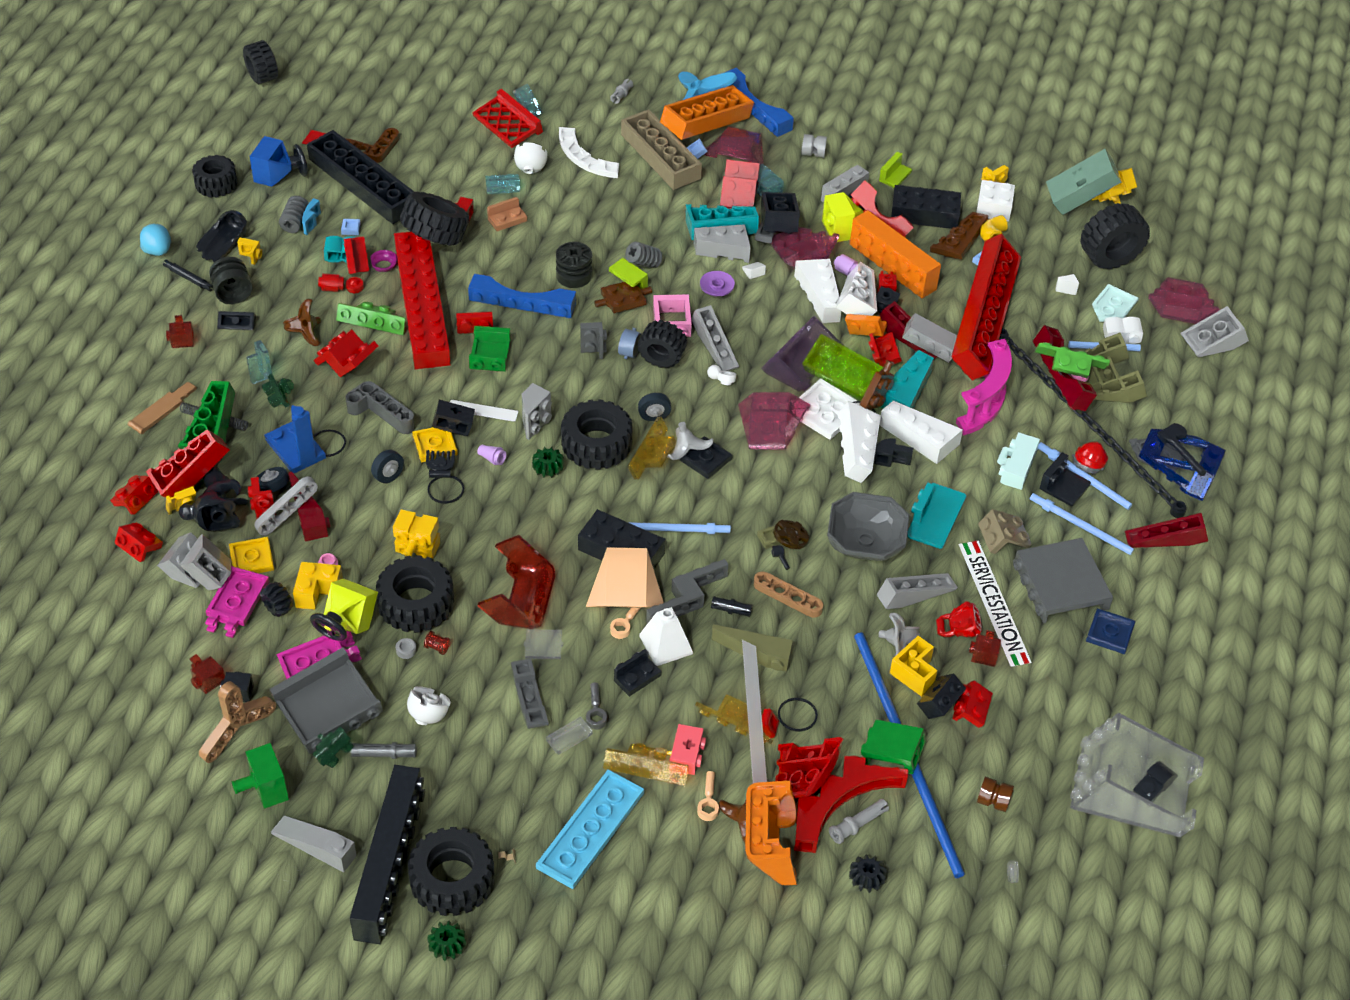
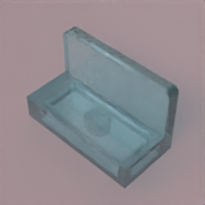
(259, 363)

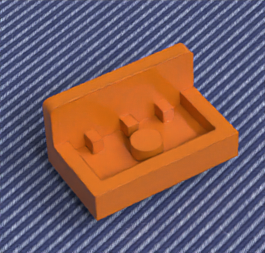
(865, 325)

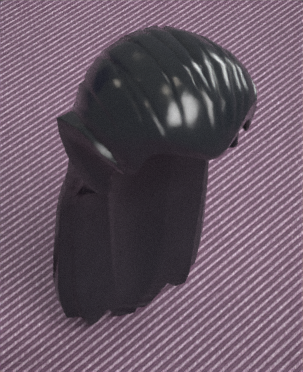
(222, 235)

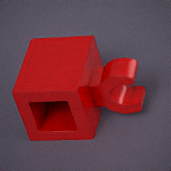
(887, 281)

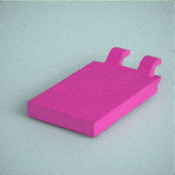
(235, 600)
(307, 654)

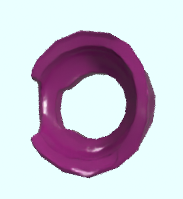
(384, 255)

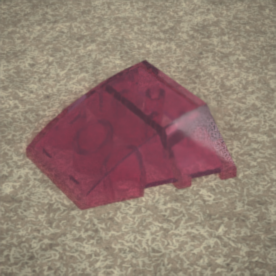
(738, 144)
(803, 245)
(1183, 301)
(771, 418)

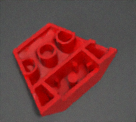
(807, 765)

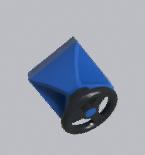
(272, 163)

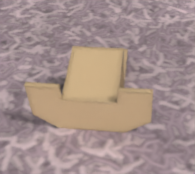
(508, 857)

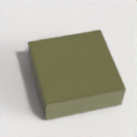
(767, 537)

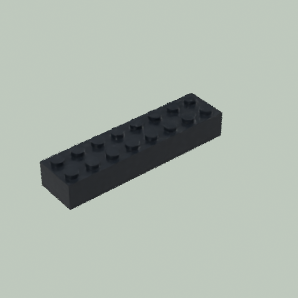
(359, 175)
(387, 854)

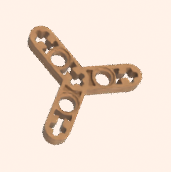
(234, 715)

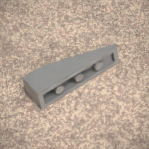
(713, 337)
(909, 590)
(317, 841)

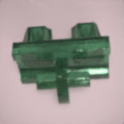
(280, 389)
(331, 745)

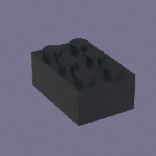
(779, 212)

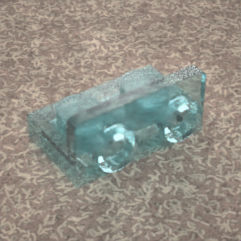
(502, 183)

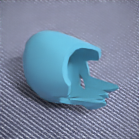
(155, 239)

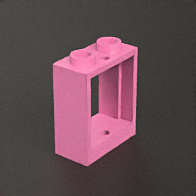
(673, 303)

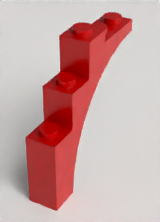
(835, 791)

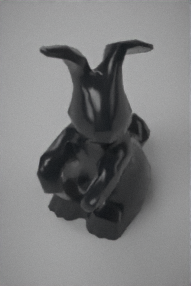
(212, 508)

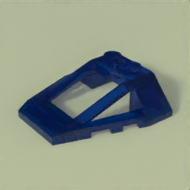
(1210, 461)

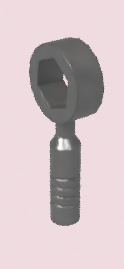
(595, 701)

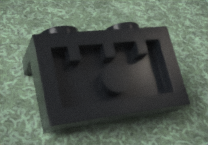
(636, 673)

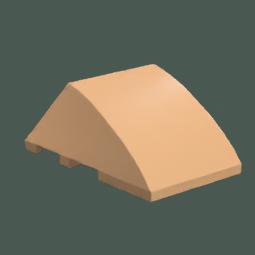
(625, 580)

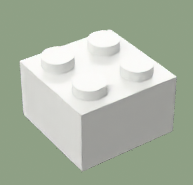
(995, 199)

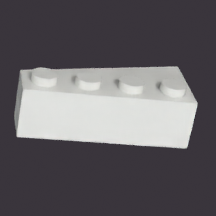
(820, 285)
(859, 292)
(922, 432)
(859, 440)

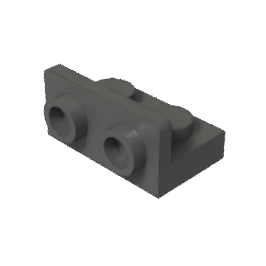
(592, 338)

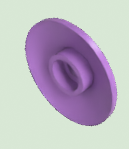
(717, 283)

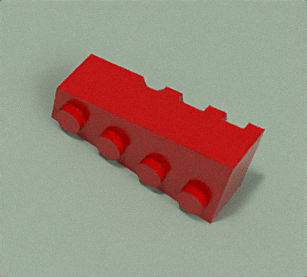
(188, 464)

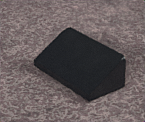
(236, 320)

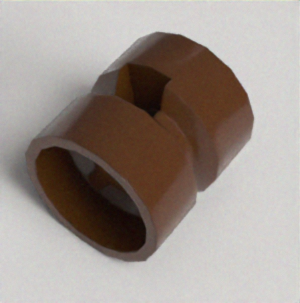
(995, 794)

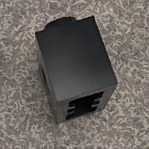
(453, 418)
(941, 696)

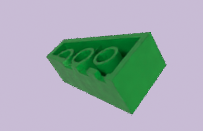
(213, 413)

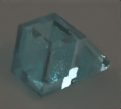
(768, 181)

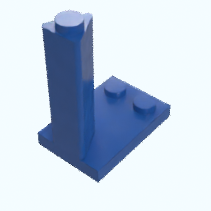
(295, 442)

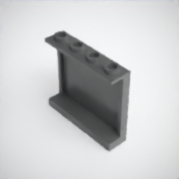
(1061, 578)
(326, 698)

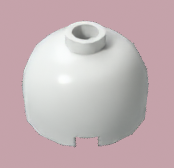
(530, 157)
(426, 706)

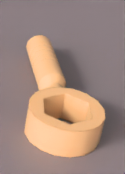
(623, 622)
(708, 801)

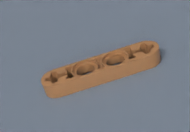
(786, 596)

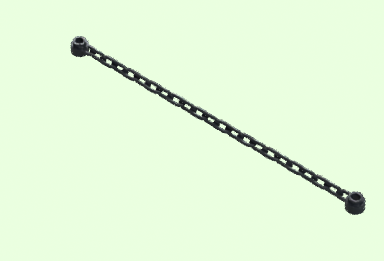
(1177, 509)

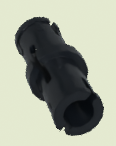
(731, 606)

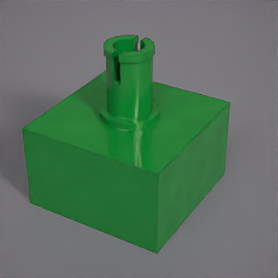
(264, 776)

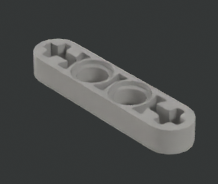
(284, 504)

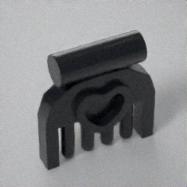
(440, 467)

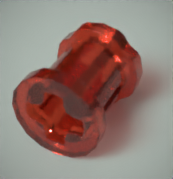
(443, 645)

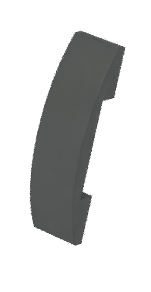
(528, 694)

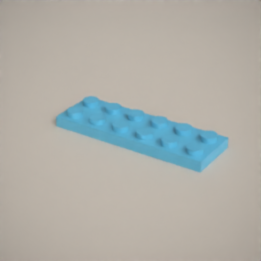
(590, 829)

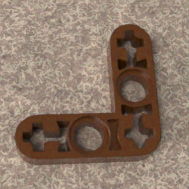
(373, 150)

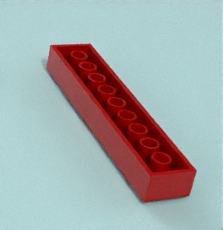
(422, 301)
(986, 306)

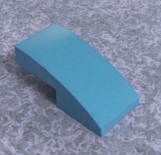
(309, 216)

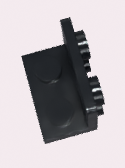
(1062, 482)

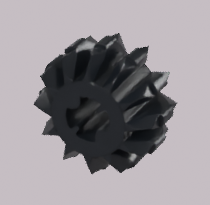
(276, 599)
(867, 873)

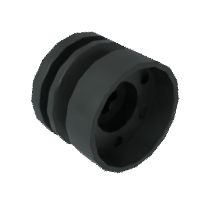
(573, 264)
(230, 280)

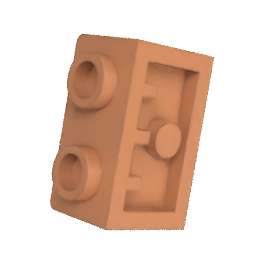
(506, 214)

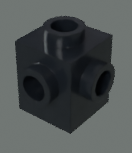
(886, 297)

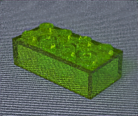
(840, 366)

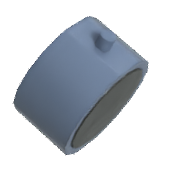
(629, 343)

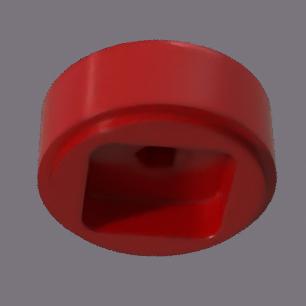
(354, 285)

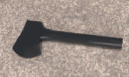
(1171, 436)

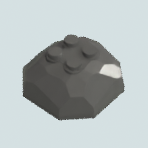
(868, 526)

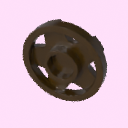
(791, 532)

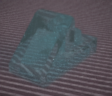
(526, 99)

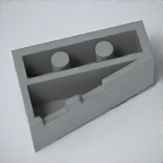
(722, 241)

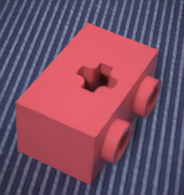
(687, 747)

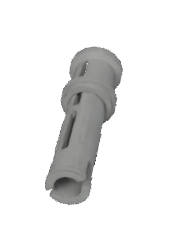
(851, 825)

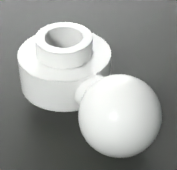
(725, 377)

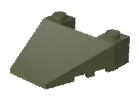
(1106, 381)

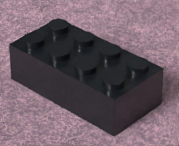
(927, 206)
(611, 532)

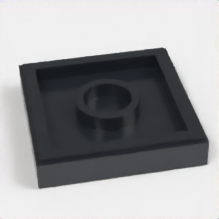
(708, 460)

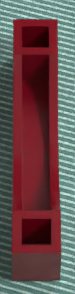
(1077, 392)

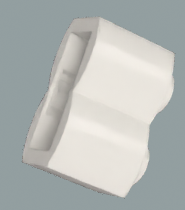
(1128, 327)

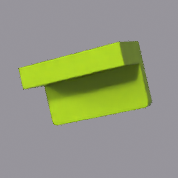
(893, 171)
(629, 273)

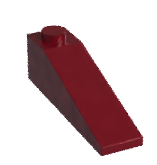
(896, 323)
(311, 516)
(1174, 532)

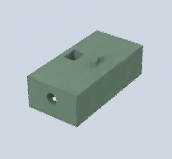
(1083, 181)

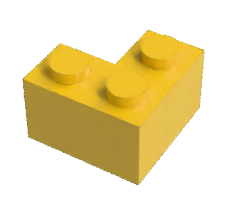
(312, 581)
(913, 667)

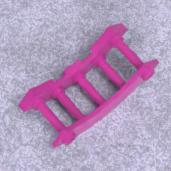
(989, 393)

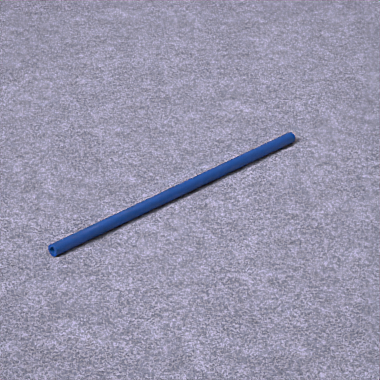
(918, 777)

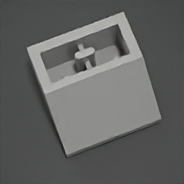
(535, 409)
(171, 561)
(207, 564)

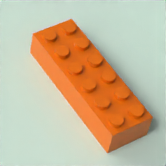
(706, 112)
(895, 253)

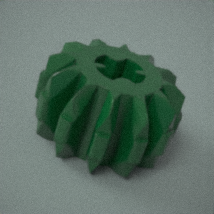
(547, 462)
(444, 948)

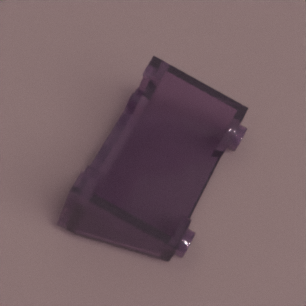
(787, 362)

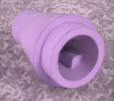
(493, 454)

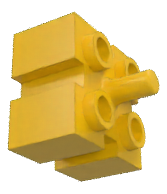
(1128, 183)
(416, 534)

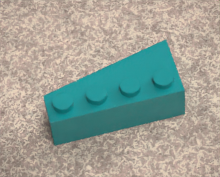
(721, 216)
(910, 380)

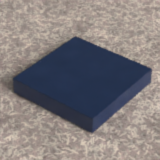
(1110, 631)

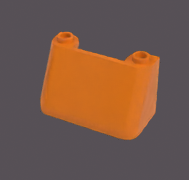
(768, 809)

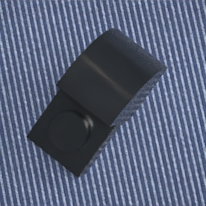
(888, 452)
(1156, 780)

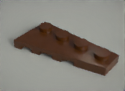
(960, 238)

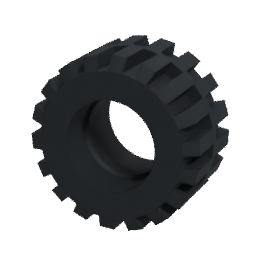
(260, 62)
(214, 176)
(662, 344)

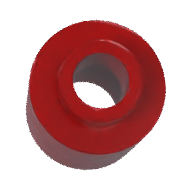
(331, 282)

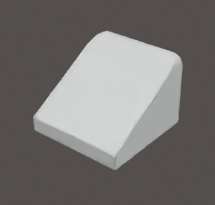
(754, 270)
(1067, 284)

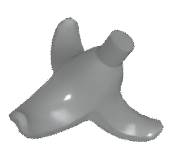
(687, 441)
(900, 634)

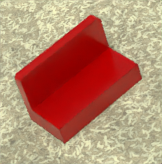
(356, 255)

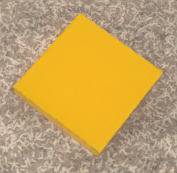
(433, 440)
(252, 555)

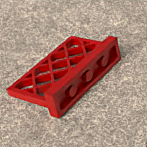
(517, 112)

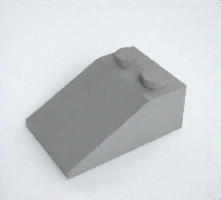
(1216, 334)

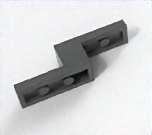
(687, 589)

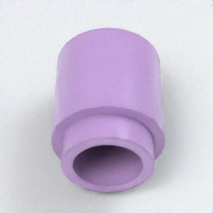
(845, 264)

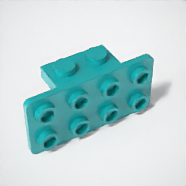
(935, 514)

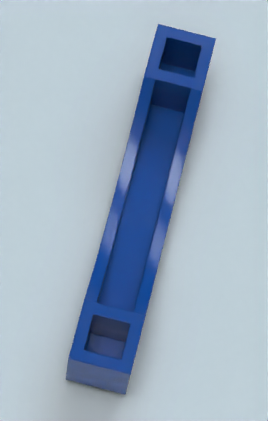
(773, 118)
(555, 302)

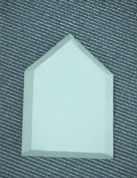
(1113, 303)

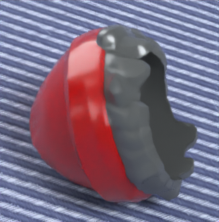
(1090, 457)

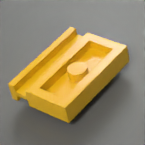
(185, 496)

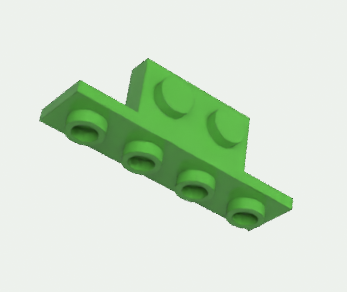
(372, 316)
(1070, 361)

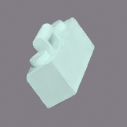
(1022, 453)

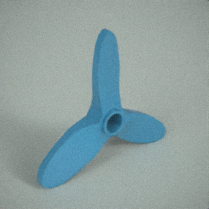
(711, 83)

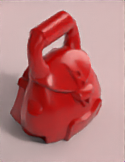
(963, 621)

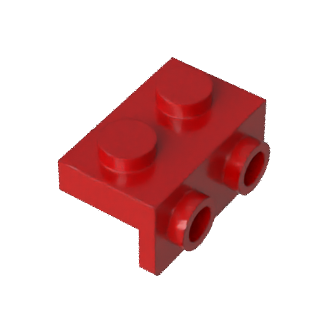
(467, 321)
(885, 349)
(135, 493)
(261, 499)
(137, 540)
(973, 704)

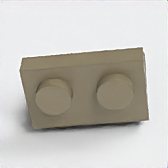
(1002, 528)

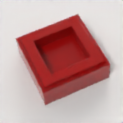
(769, 723)

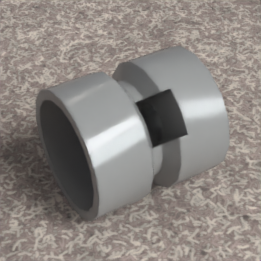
(814, 145)

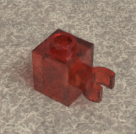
(180, 333)
(985, 649)
(206, 673)

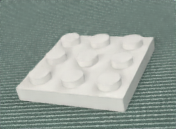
(824, 409)

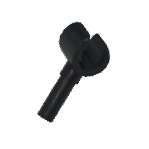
(778, 551)

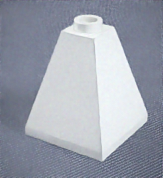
(665, 638)

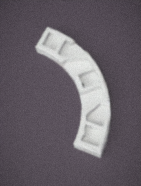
(582, 158)

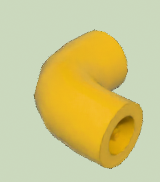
(993, 227)

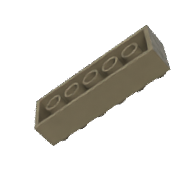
(661, 149)

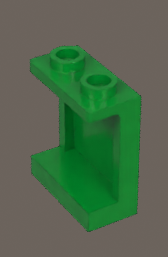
(490, 348)
(894, 744)

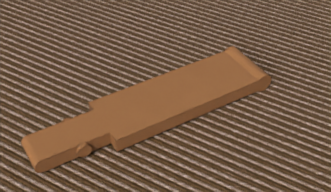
(161, 408)

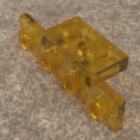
(652, 450)
(731, 712)
(647, 763)

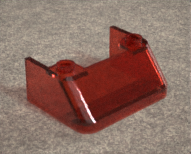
(531, 586)

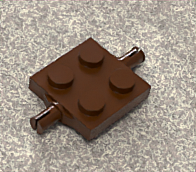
(622, 297)
(878, 387)

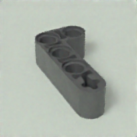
(381, 403)

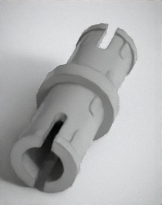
(621, 91)

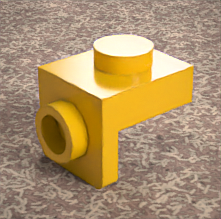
(999, 175)
(250, 248)

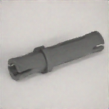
(384, 750)

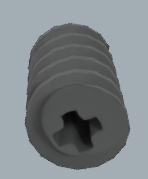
(292, 214)
(643, 255)

